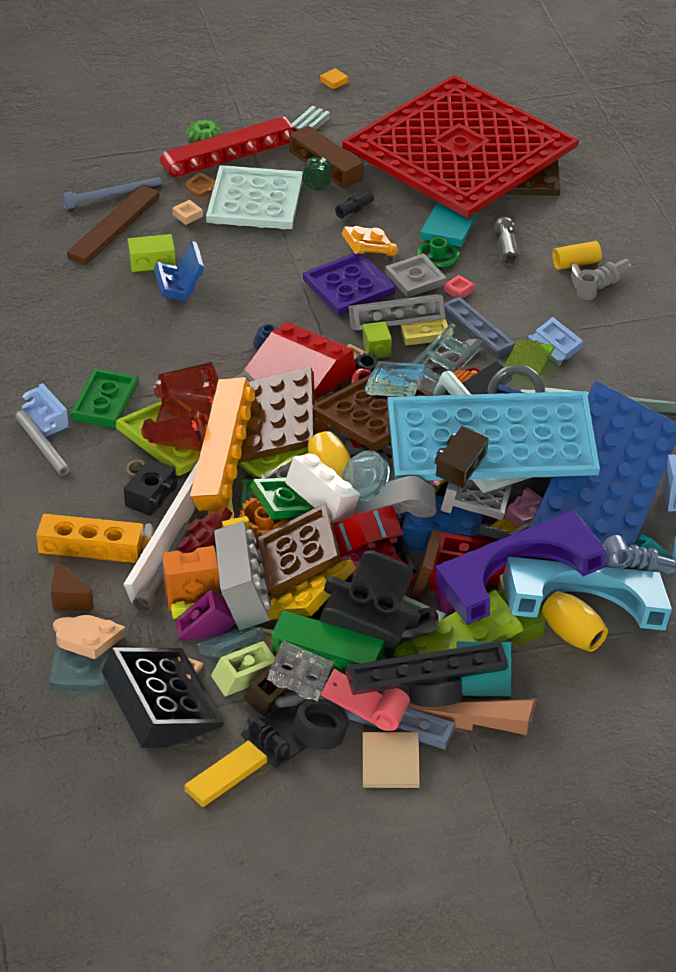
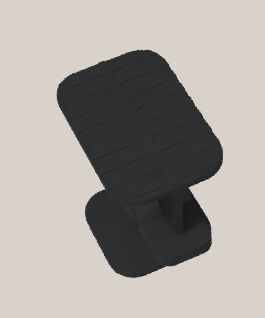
(380, 583)

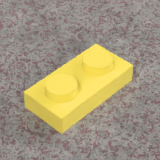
(422, 331)

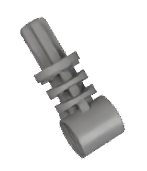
(588, 281)

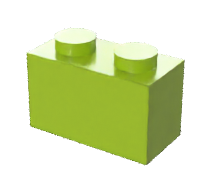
(148, 250)

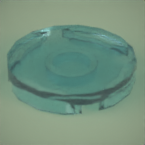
(367, 474)

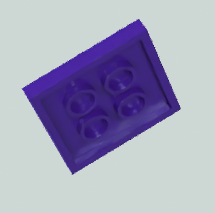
(348, 283)

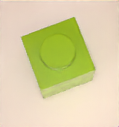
(377, 339)

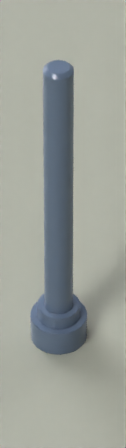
(71, 199)

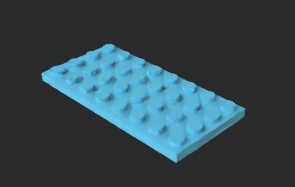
(526, 433)

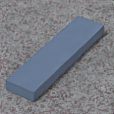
(478, 327)

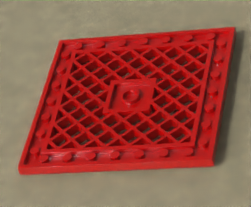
(452, 133)

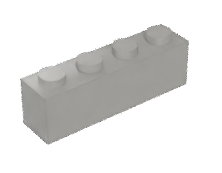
(398, 311)

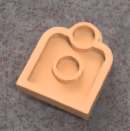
(87, 634)

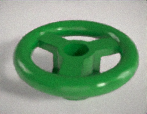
(438, 250)

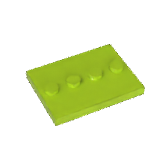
(181, 459)

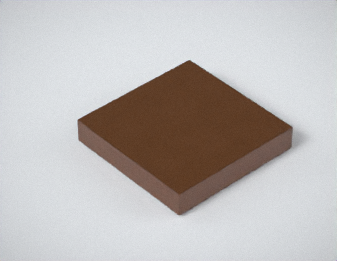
(425, 565)

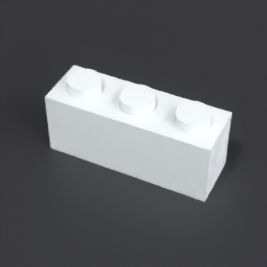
(322, 486)

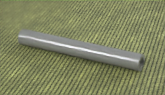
(42, 443)

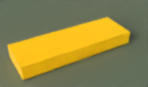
(225, 773)

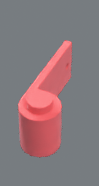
(381, 710)

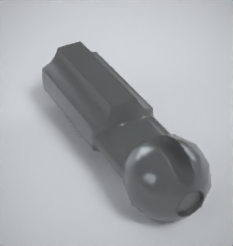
(507, 241)

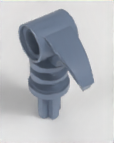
(621, 556)

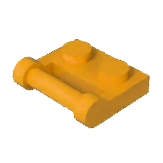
(369, 240)

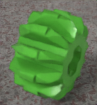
(203, 130)

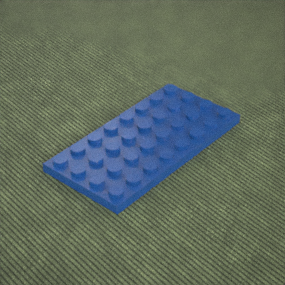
(632, 459)

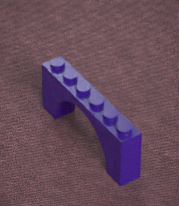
(560, 539)

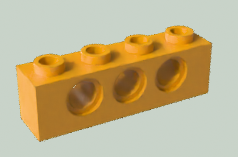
(90, 538)

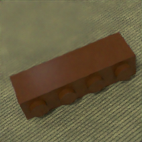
(310, 143)

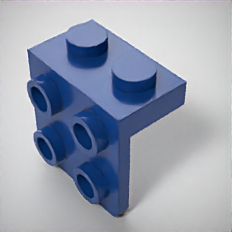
(180, 280)

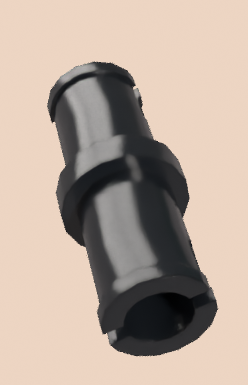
(354, 204)

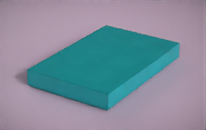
(447, 224)

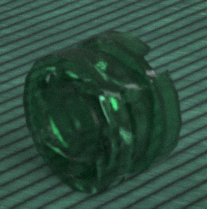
(318, 173)

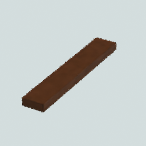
(113, 224)

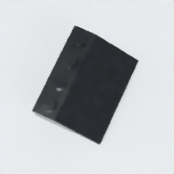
(159, 696)

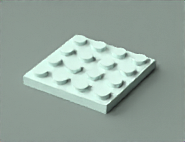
(255, 197)

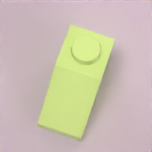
(242, 667)

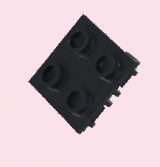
(274, 736)

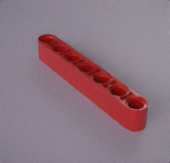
(227, 147)

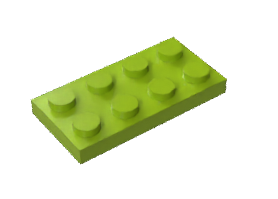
(494, 628)

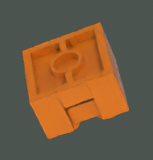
(190, 575)

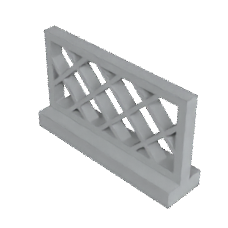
(456, 497)

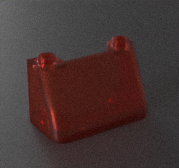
(185, 407)

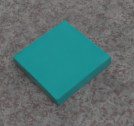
(489, 684)

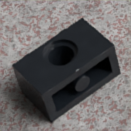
(150, 487)

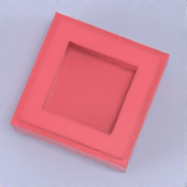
(459, 287)

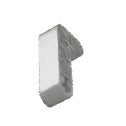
(404, 495)

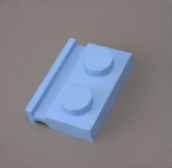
(556, 334)

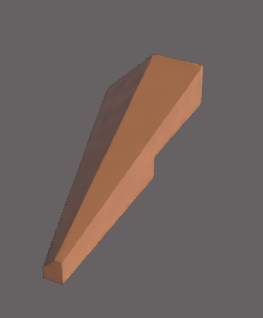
(505, 715)

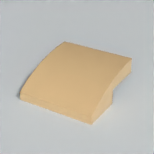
(390, 760)

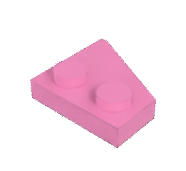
(523, 508)

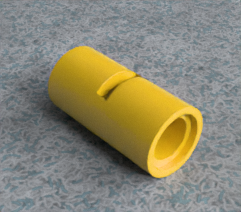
(582, 254)

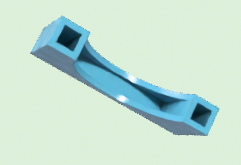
(635, 590)

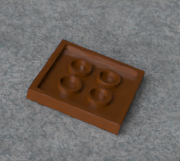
(299, 549)

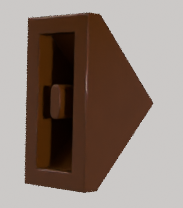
(69, 591)

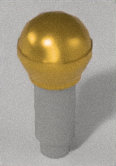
(148, 533)

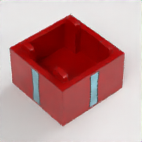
(367, 528)

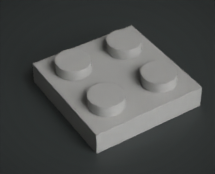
(415, 275)

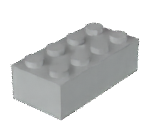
(242, 575)

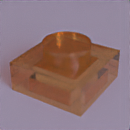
(200, 184)

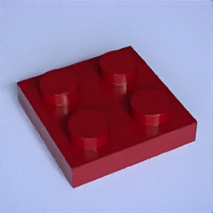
(202, 531)

